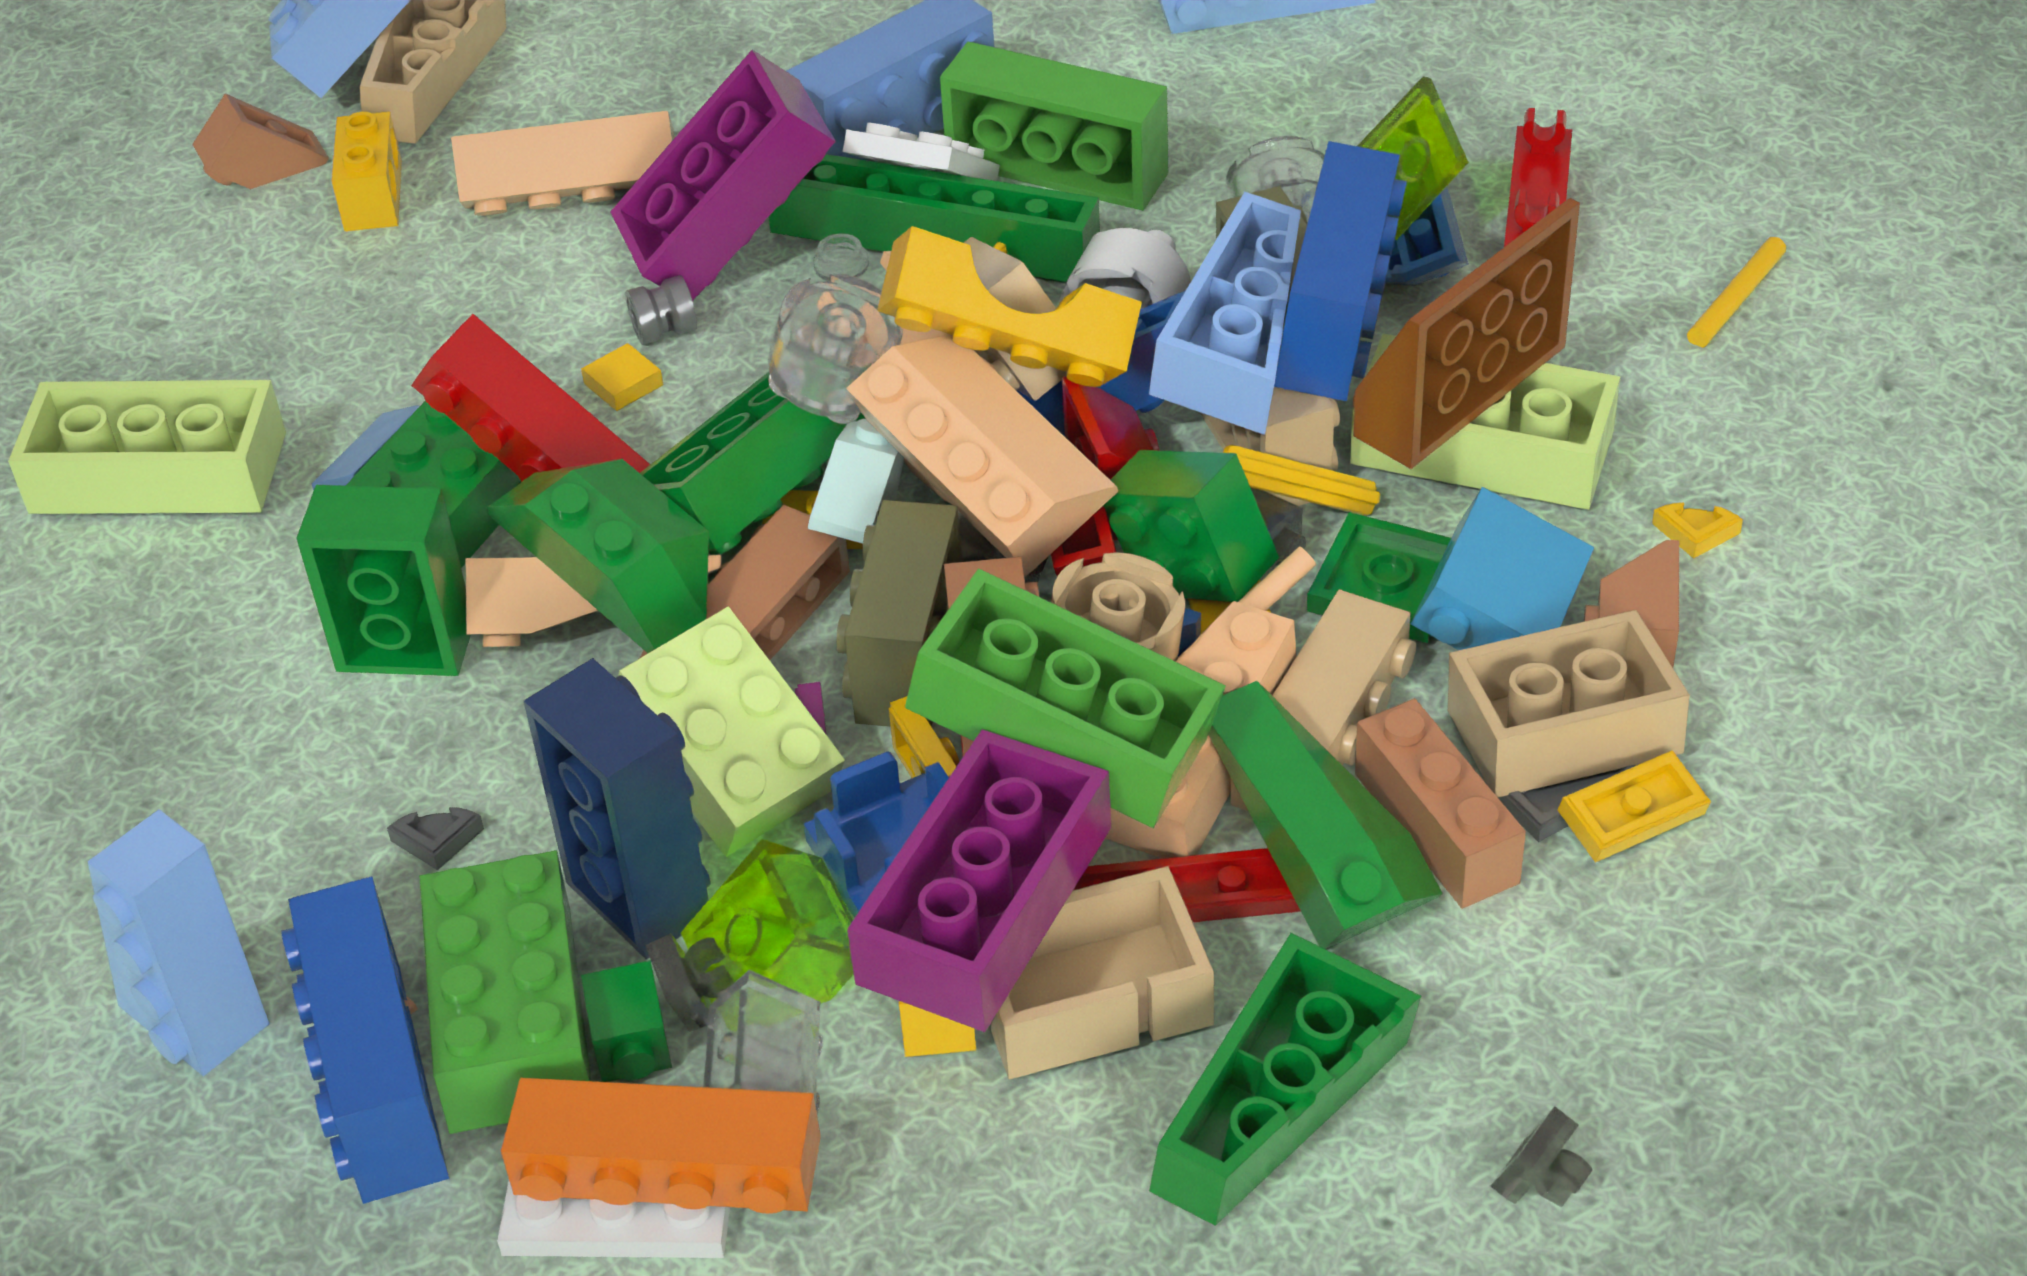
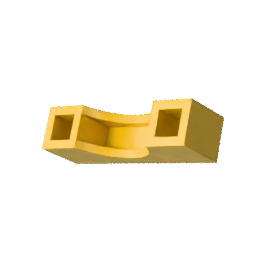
(937, 288)

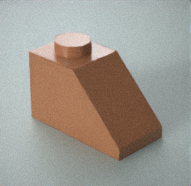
(254, 145)
(1649, 587)

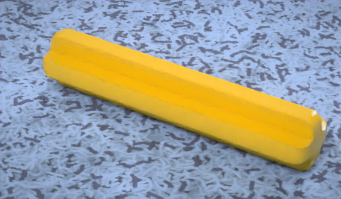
(1307, 482)

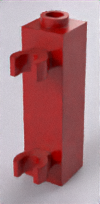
(1538, 172)

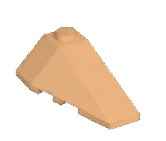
(522, 598)

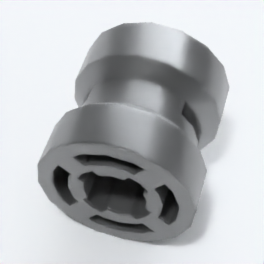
(661, 309)

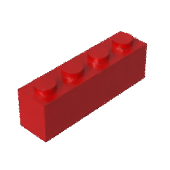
(514, 406)

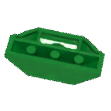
(614, 545)

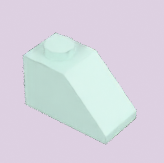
(856, 481)

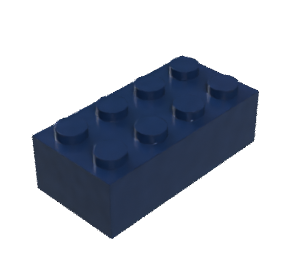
(619, 803)

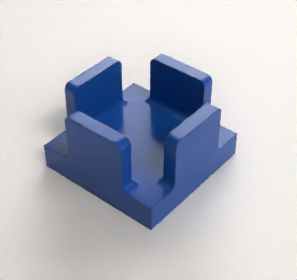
(869, 822)

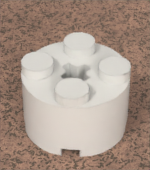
(1131, 265)

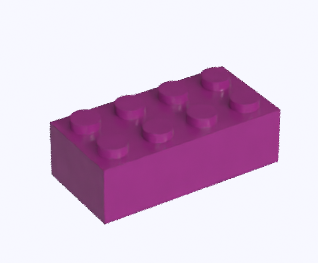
(722, 175)
(981, 880)

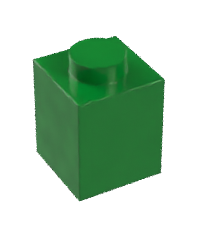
(626, 1022)

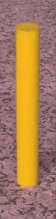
(1736, 292)

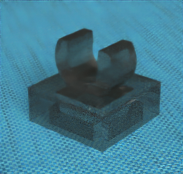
(685, 980)
(1544, 1163)

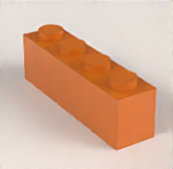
(662, 1145)

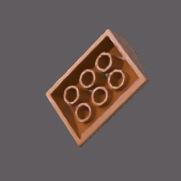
(1471, 343)

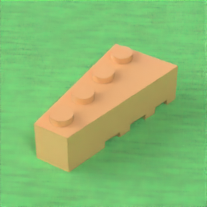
(1234, 651)

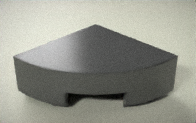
(436, 836)

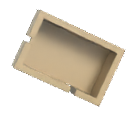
(1106, 970)

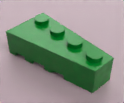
(1280, 1073)

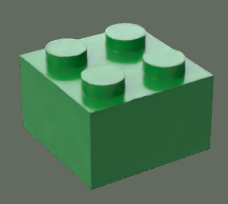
(1193, 520)

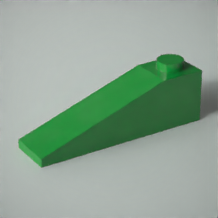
(1324, 829)

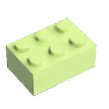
(744, 730)

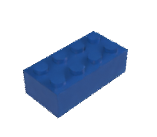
(1341, 272)
(362, 1042)

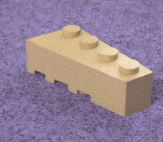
(427, 59)

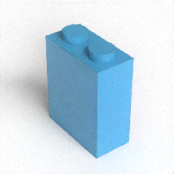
(1501, 576)

